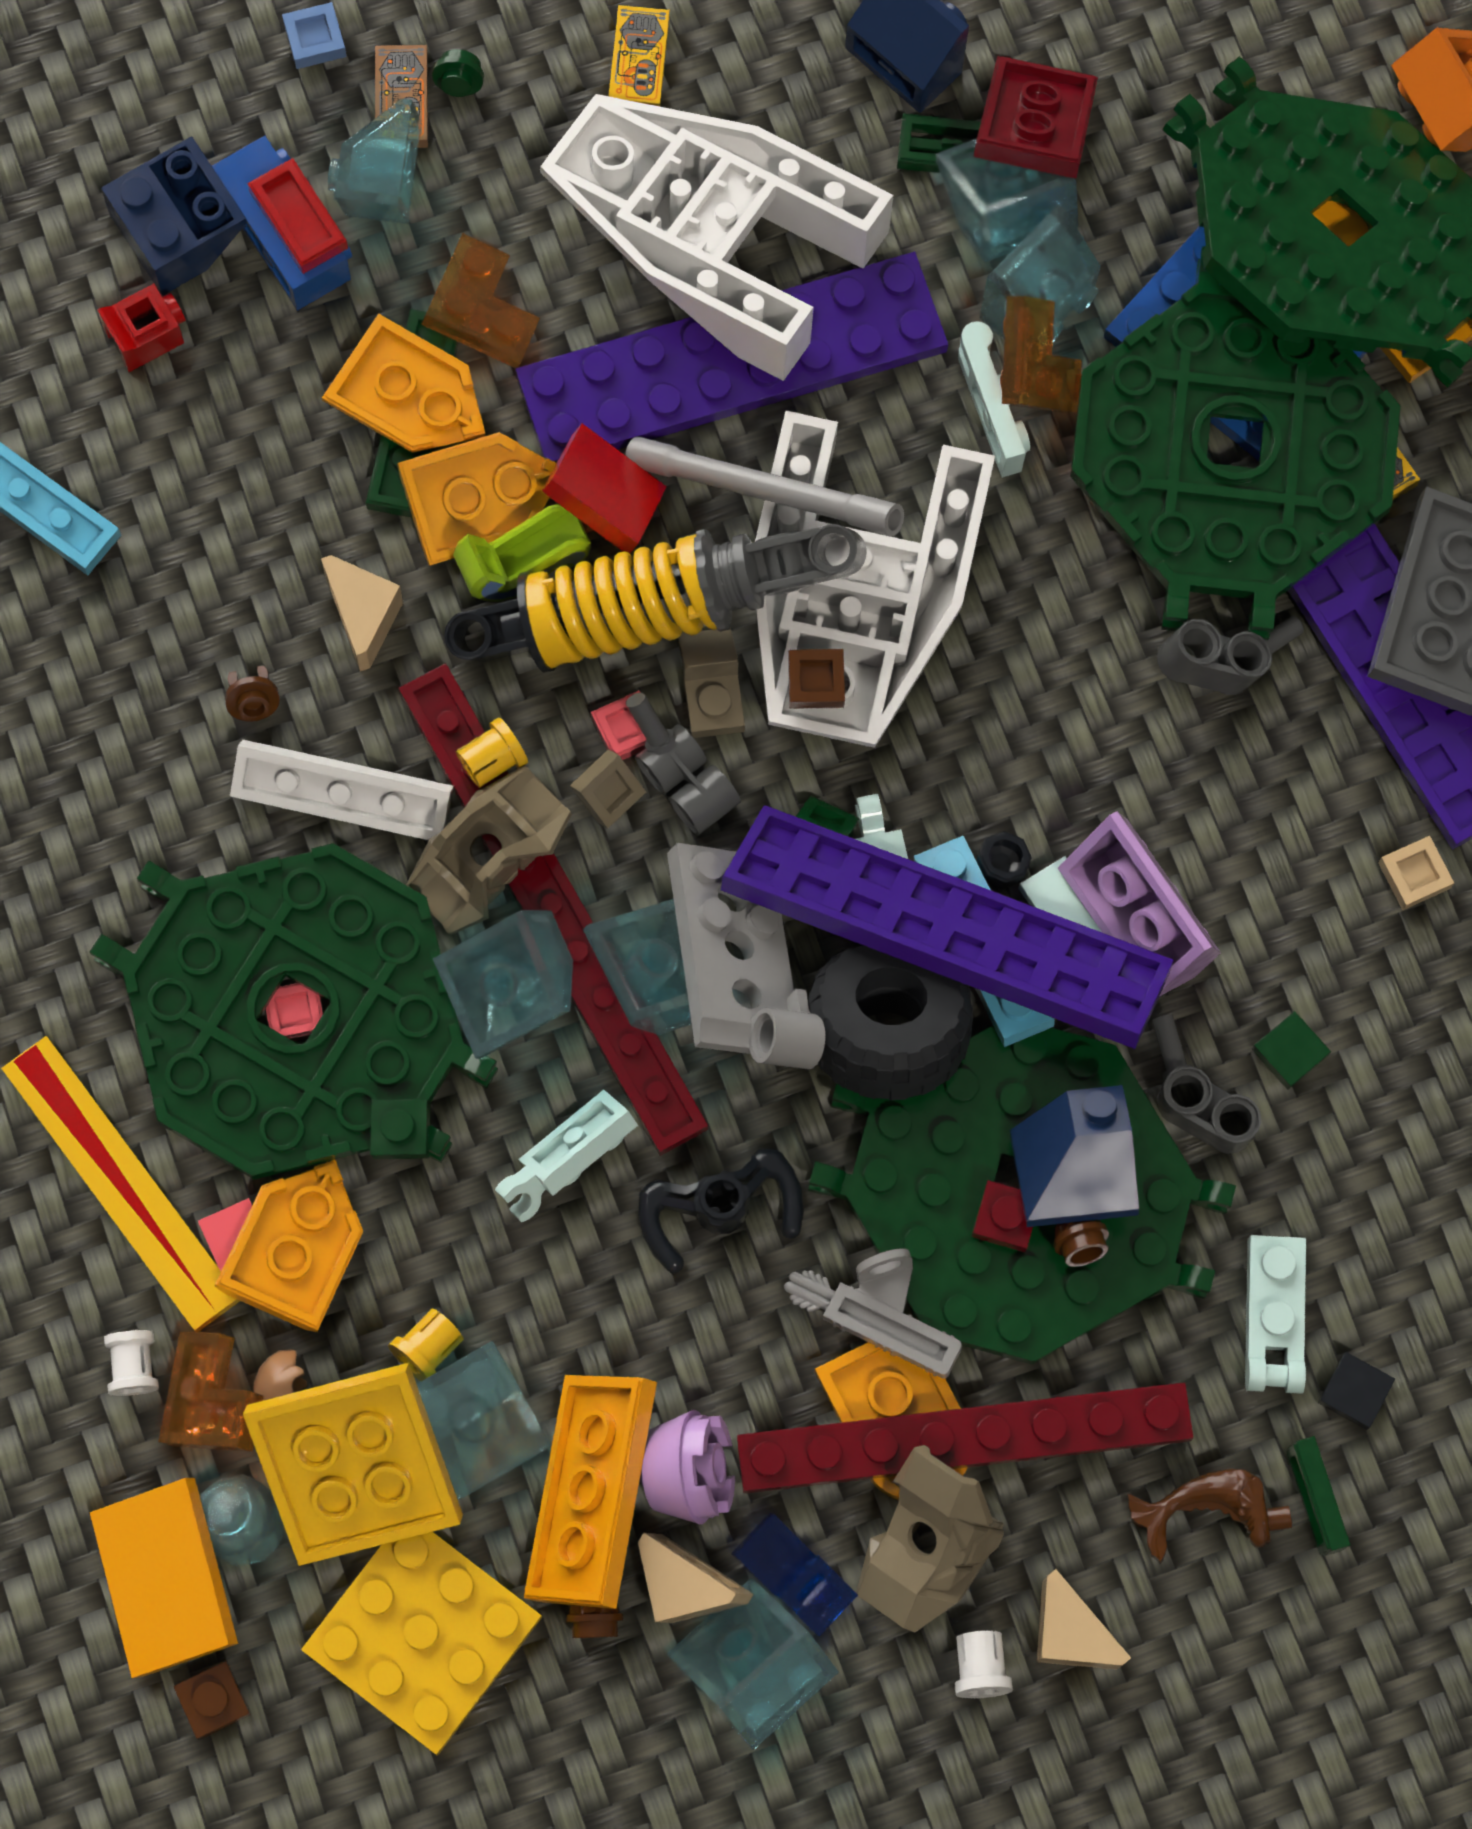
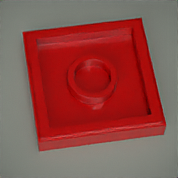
(604, 489)

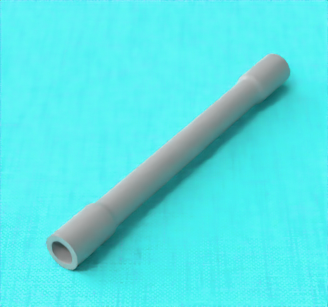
(856, 509)

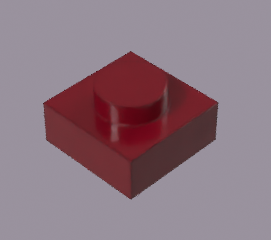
(1002, 1217)

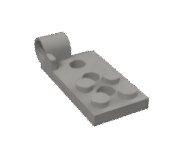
(779, 1023)

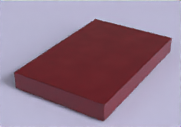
(1036, 117)

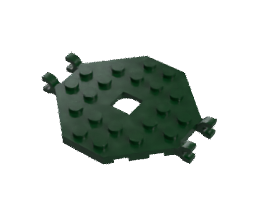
(1284, 159)
(1220, 526)
(217, 966)
(927, 1173)

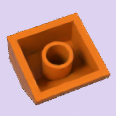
(1439, 84)

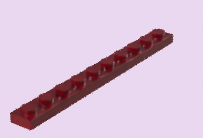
(631, 1053)

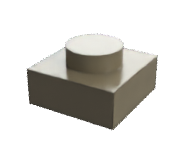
(608, 788)

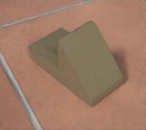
(711, 683)

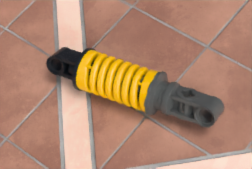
(649, 595)

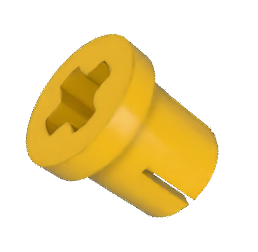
(492, 753)
(426, 1344)

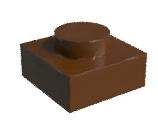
(816, 678)
(212, 1700)

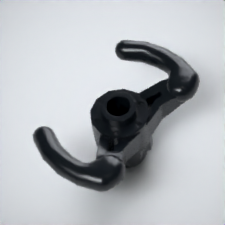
(728, 1186)

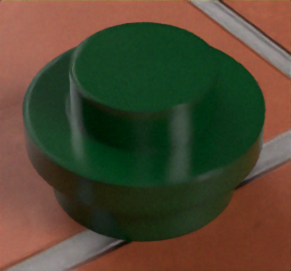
(458, 73)

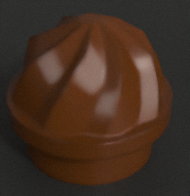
(1081, 1242)
(594, 1621)

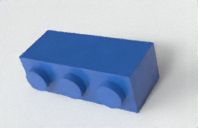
(300, 288)

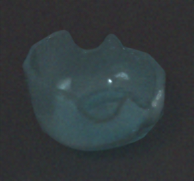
(241, 1519)

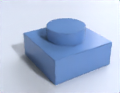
(314, 35)

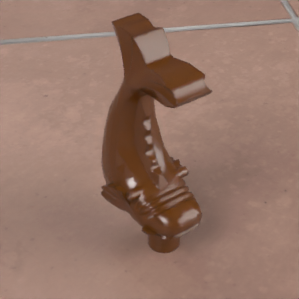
(1228, 1490)

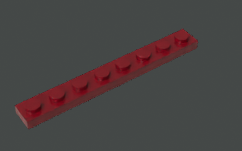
(965, 1437)

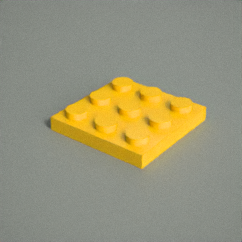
(353, 1464)
(422, 1636)

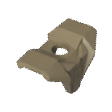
(523, 819)
(919, 1585)

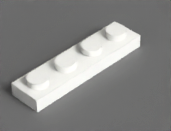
(340, 790)

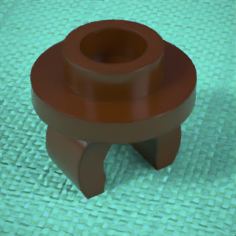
(252, 696)

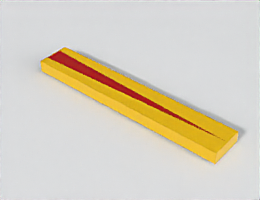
(120, 1182)

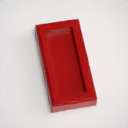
(297, 216)

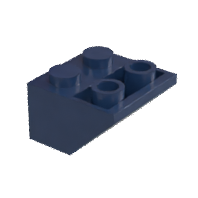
(910, 45)
(174, 214)

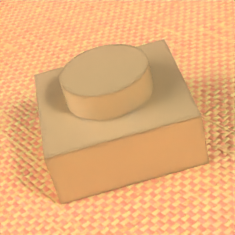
(1416, 872)

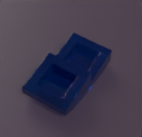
(794, 1574)

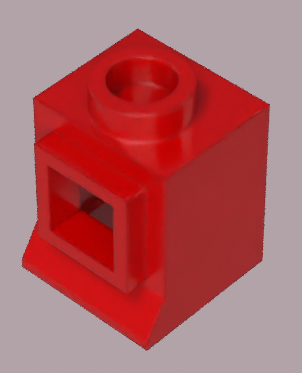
(151, 341)

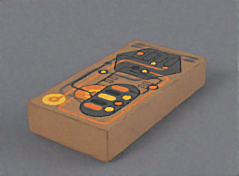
(403, 74)

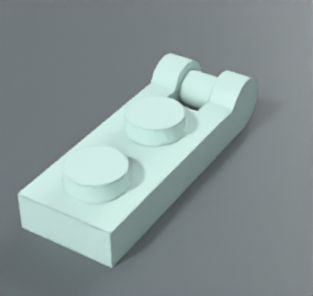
(1006, 438)
(1275, 1312)

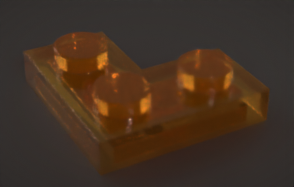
(469, 312)
(1030, 371)
(197, 1404)

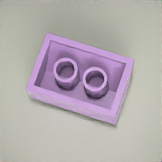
(1136, 899)

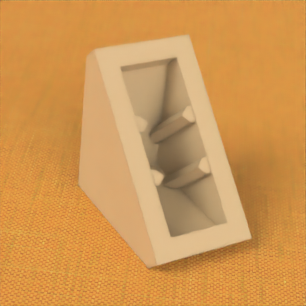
(364, 605)
(684, 1584)
(1072, 1631)

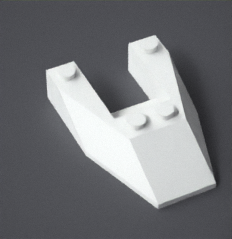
(687, 192)
(886, 612)

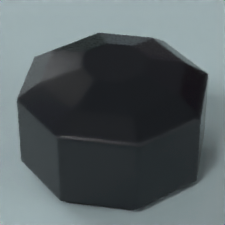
(1003, 859)

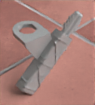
(877, 1311)

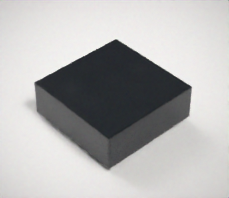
(1356, 1390)

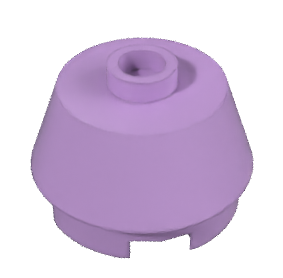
(687, 1468)

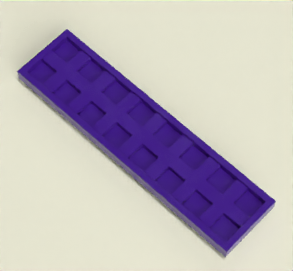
(688, 378)
(1429, 741)
(948, 926)

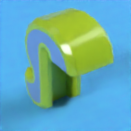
(537, 545)

